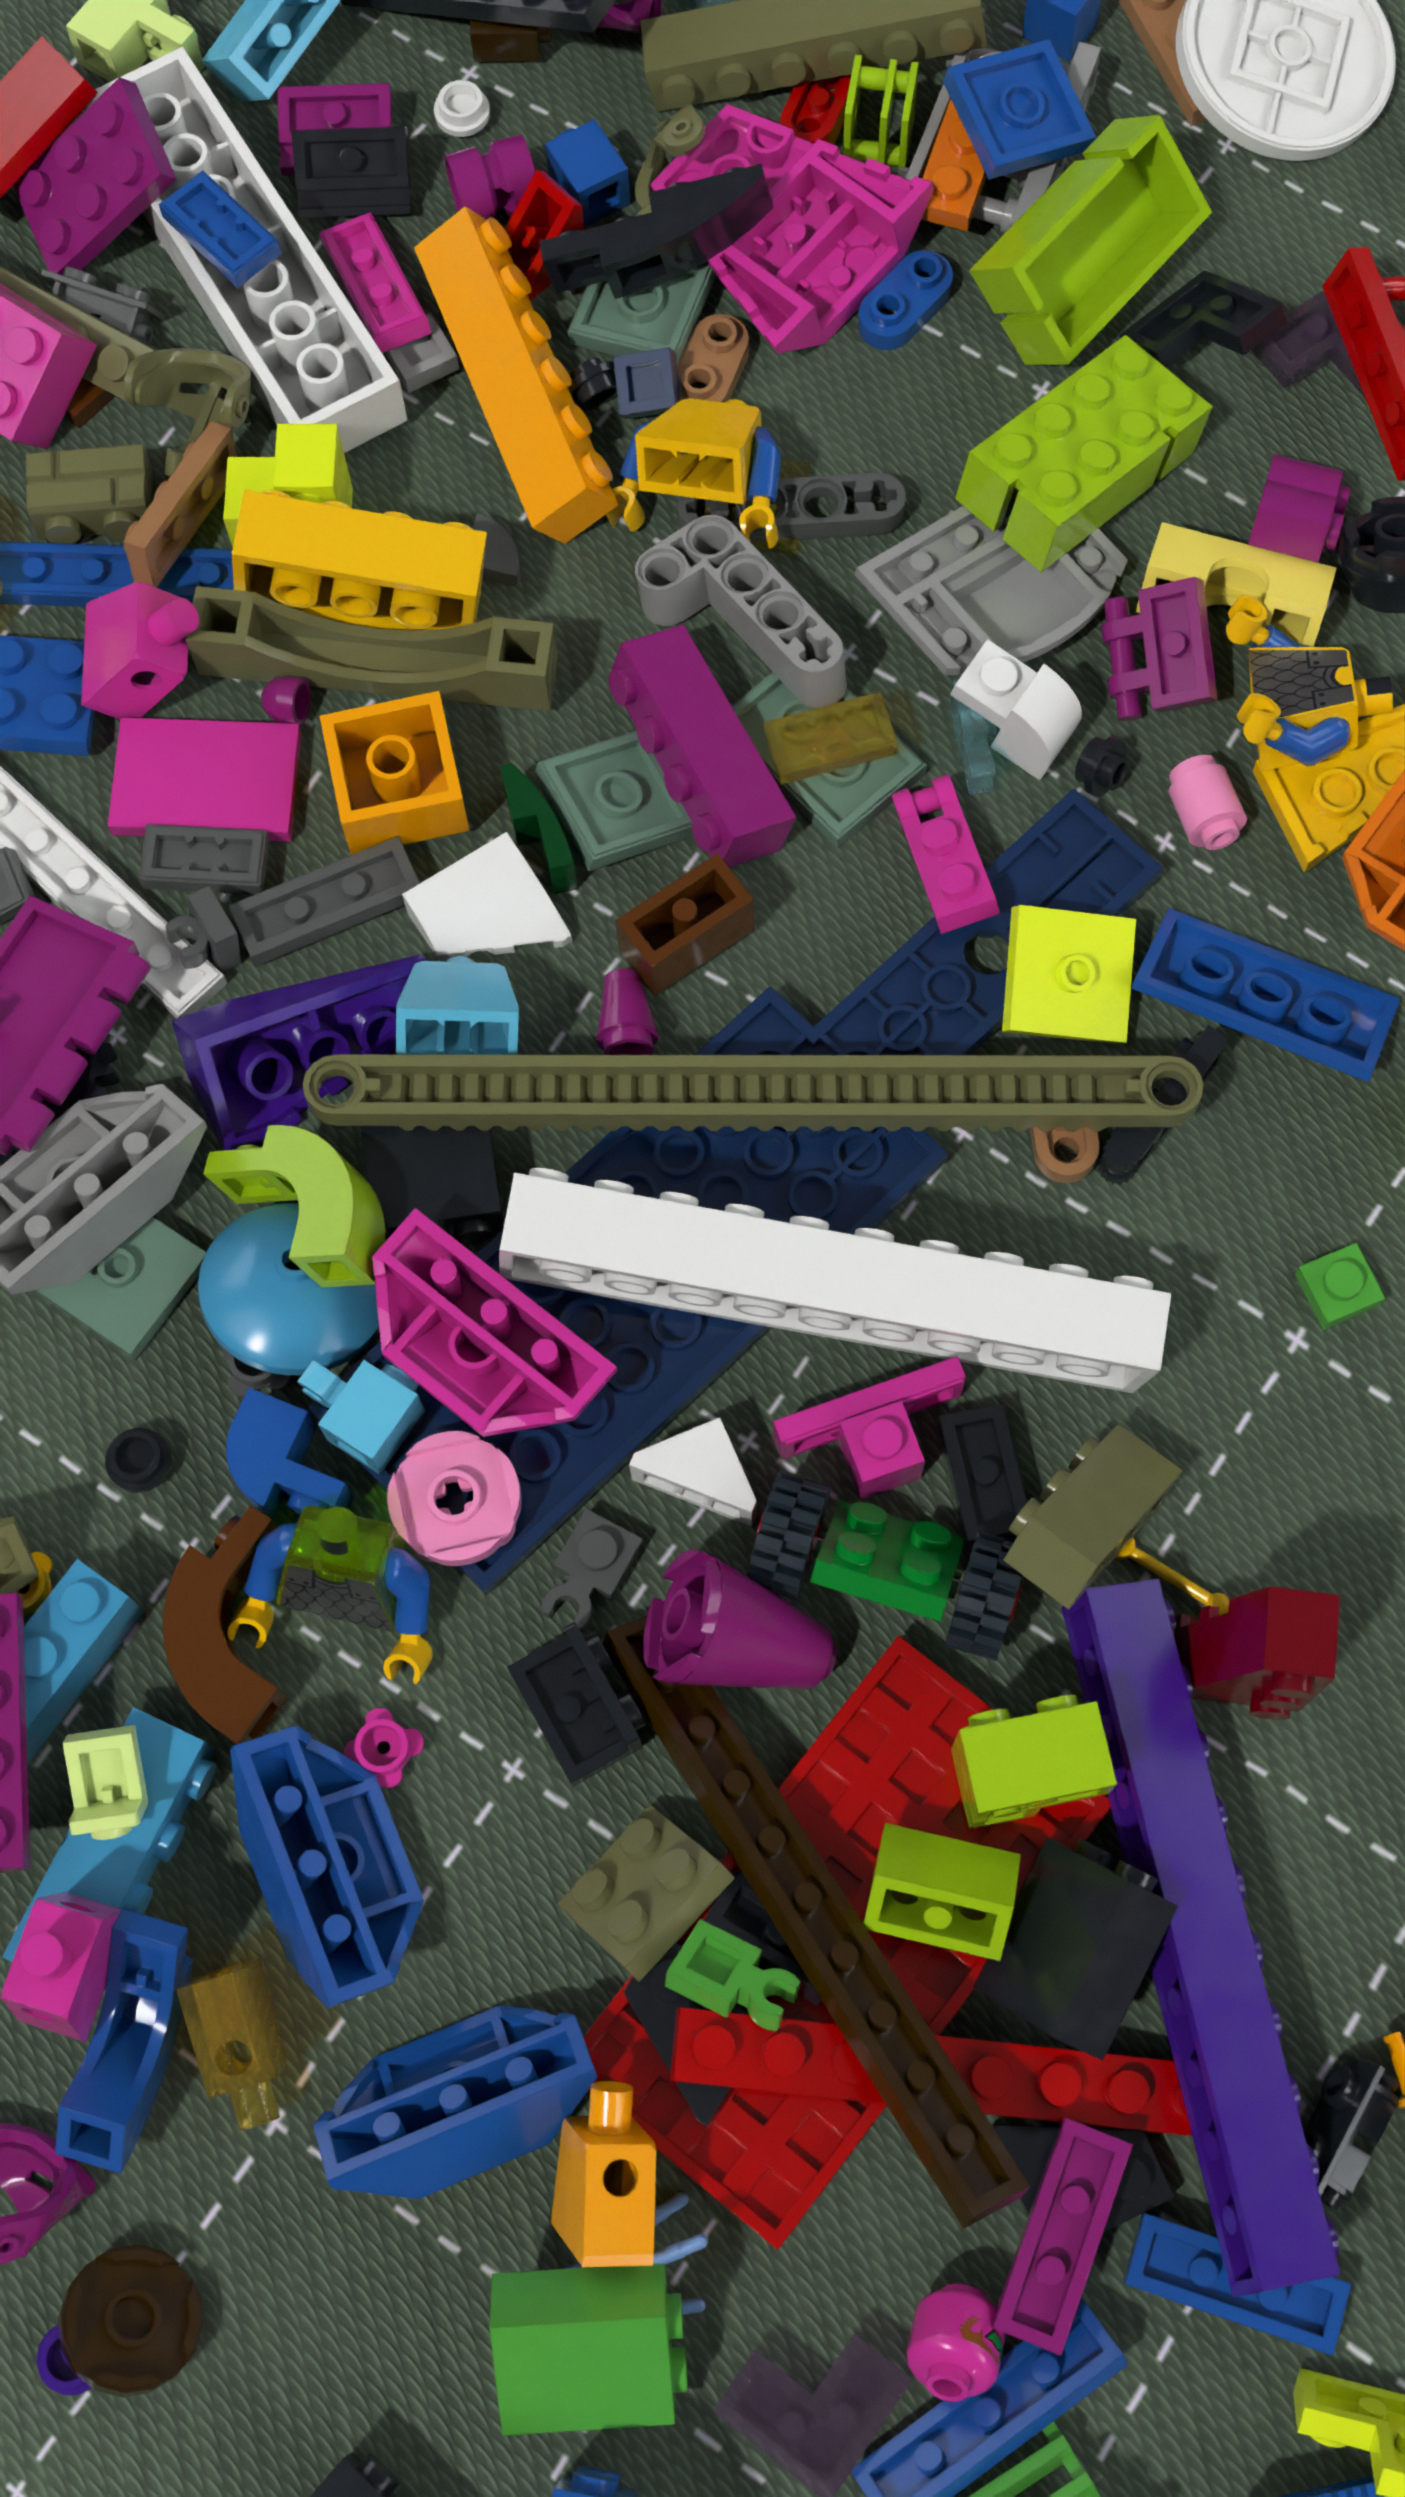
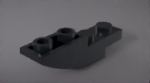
(683, 231)

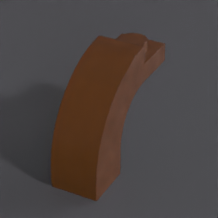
(197, 1638)

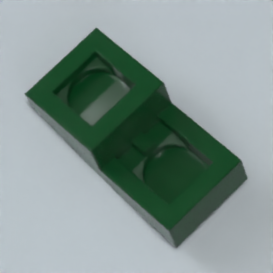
(536, 822)

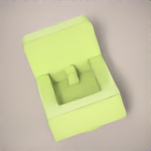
(105, 1782)

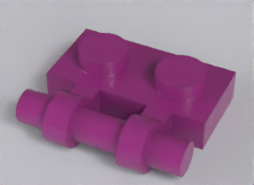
(1175, 644)

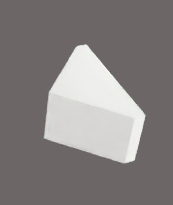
(700, 1470)

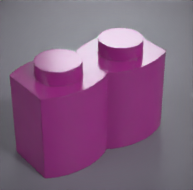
(1300, 509)

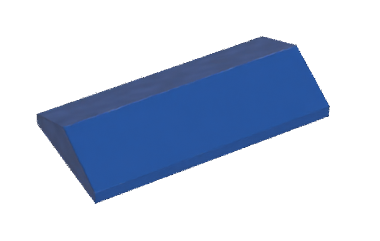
(1267, 994)

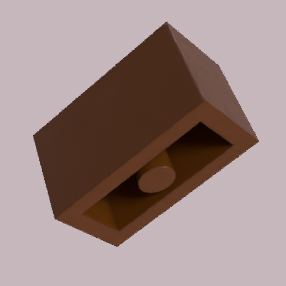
(685, 924)

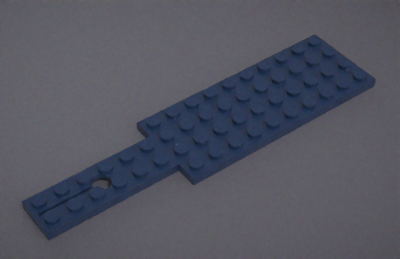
(853, 1179)

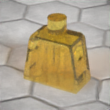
(228, 2008)

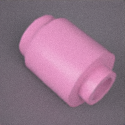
(1206, 802)

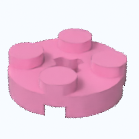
(422, 1479)

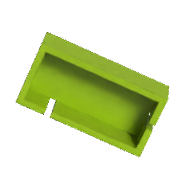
(1091, 241)
(1083, 452)

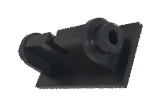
(1352, 2101)

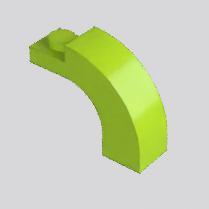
(338, 1210)

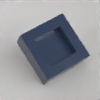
(646, 382)

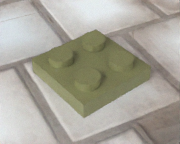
(645, 1892)

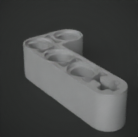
(720, 567)

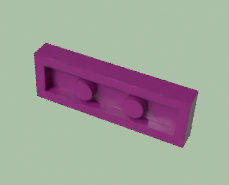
(1061, 2236)

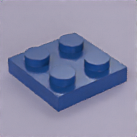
(1018, 108)
(43, 696)

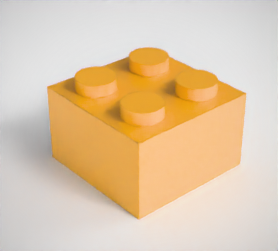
(394, 772)

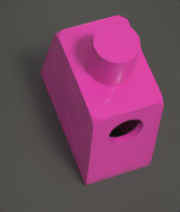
(134, 649)
(61, 1964)

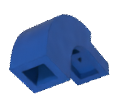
(130, 2044)

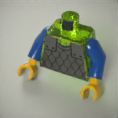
(345, 1572)

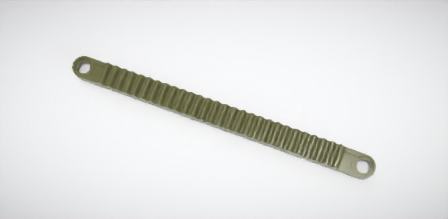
(753, 1091)

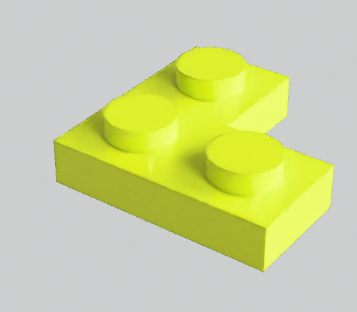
(1356, 2416)

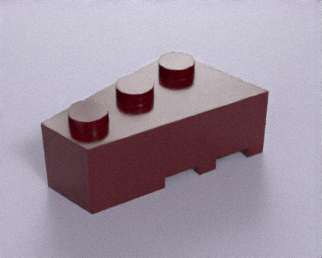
(1265, 1652)

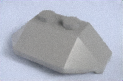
(91, 1184)

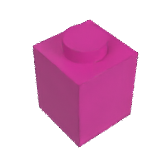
(880, 1450)

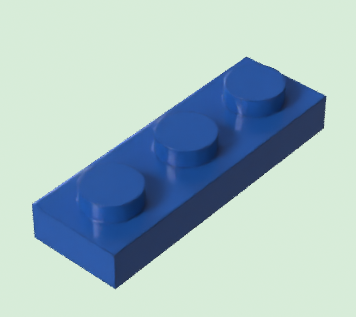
(1192, 2272)

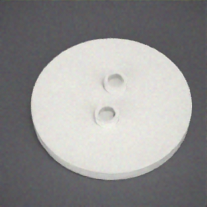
(1287, 72)

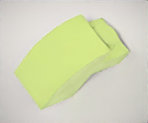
(121, 35)

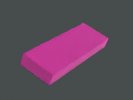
(375, 282)
(916, 1390)

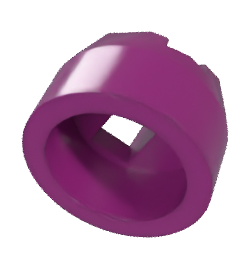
(287, 699)

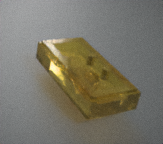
(830, 738)

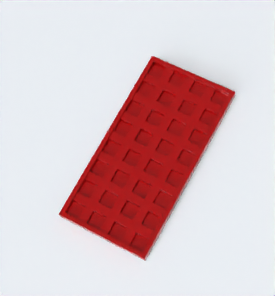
(871, 1766)

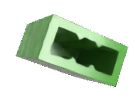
(586, 2349)

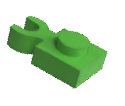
(724, 1971)

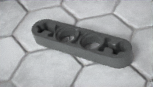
(796, 522)

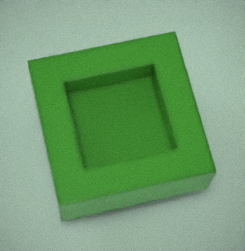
(1339, 1286)

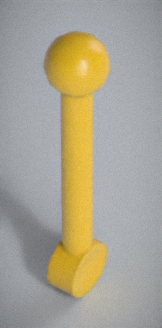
(1217, 1599)

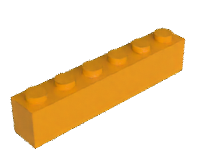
(516, 375)

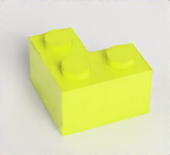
(305, 466)

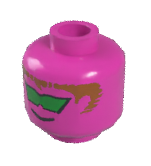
(955, 2343)

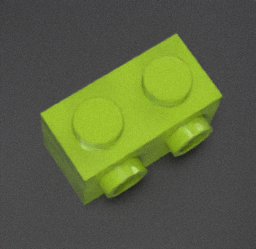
(942, 1891)

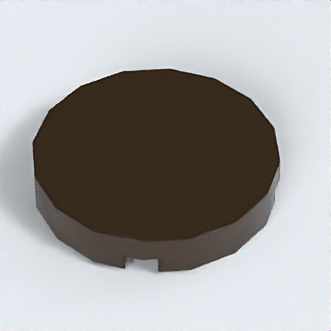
(130, 2321)

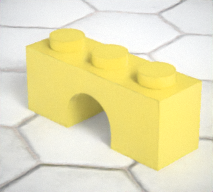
(1287, 586)

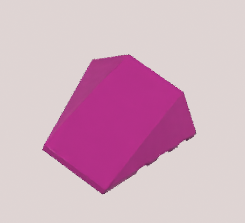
(825, 240)

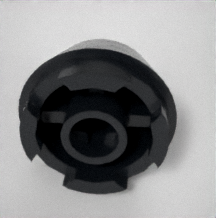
(1375, 555)

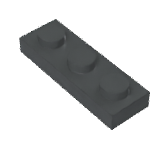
(324, 901)

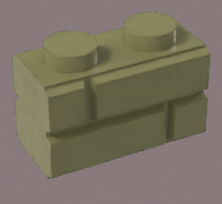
(88, 491)

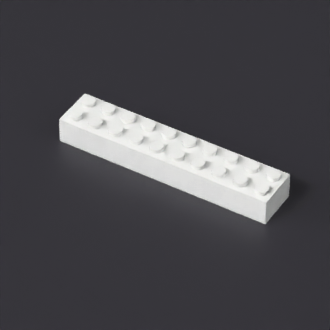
(833, 1281)

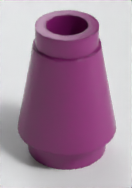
(625, 1016)

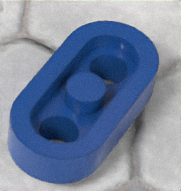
(909, 295)

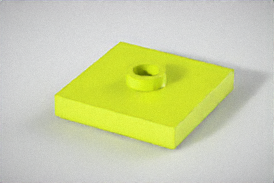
(1069, 974)

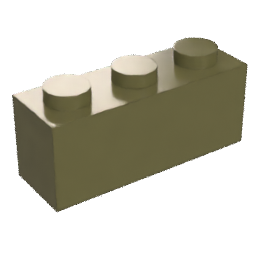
(1089, 1513)

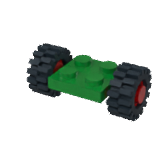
(885, 1562)

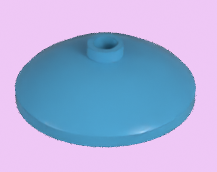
(278, 1314)

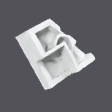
(485, 905)

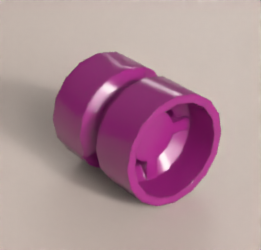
(490, 179)

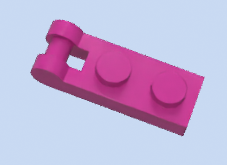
(945, 855)

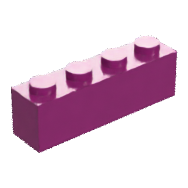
(700, 747)

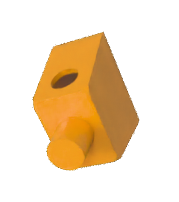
(606, 2182)

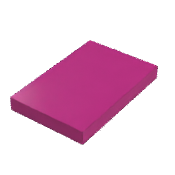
(205, 775)

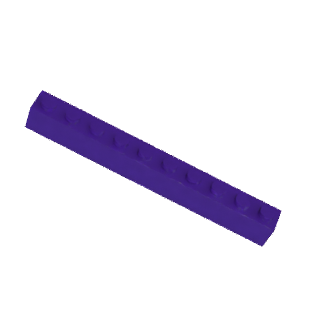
(1209, 1961)

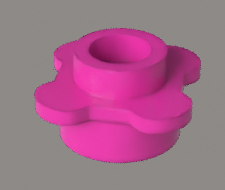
(379, 1729)

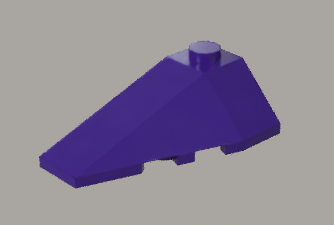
(255, 1049)

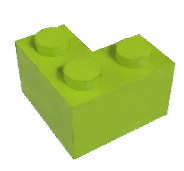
(1031, 1761)

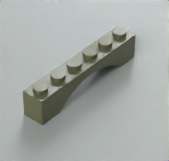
(475, 663)

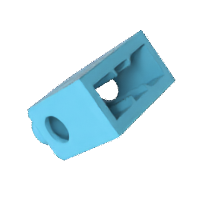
(457, 1010)

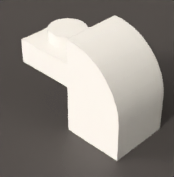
(1029, 707)

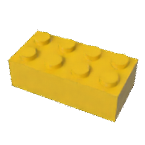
(358, 563)

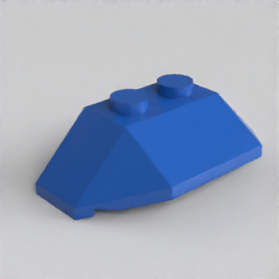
(326, 1862)
(455, 2103)

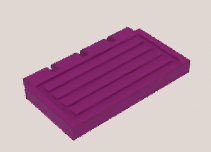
(52, 1001)

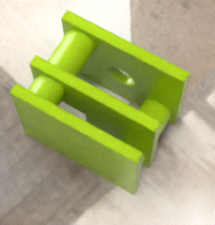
(891, 82)

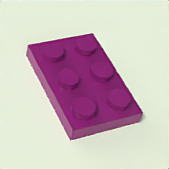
(94, 179)

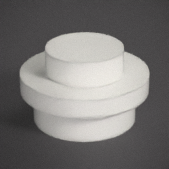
(461, 109)

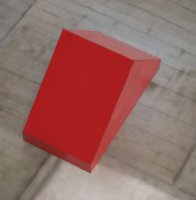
(540, 215)

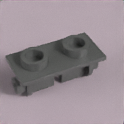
(124, 309)

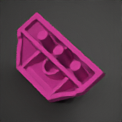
(478, 1336)

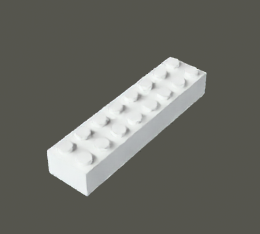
(291, 318)

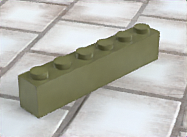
(784, 42)

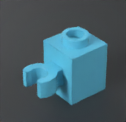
(368, 1413)

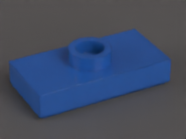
(220, 229)

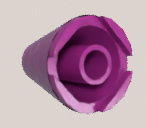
(732, 1631)

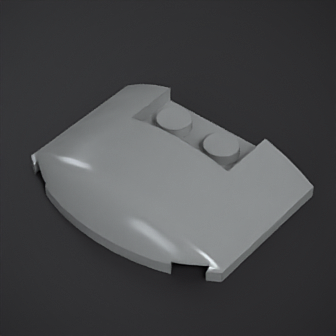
(967, 585)

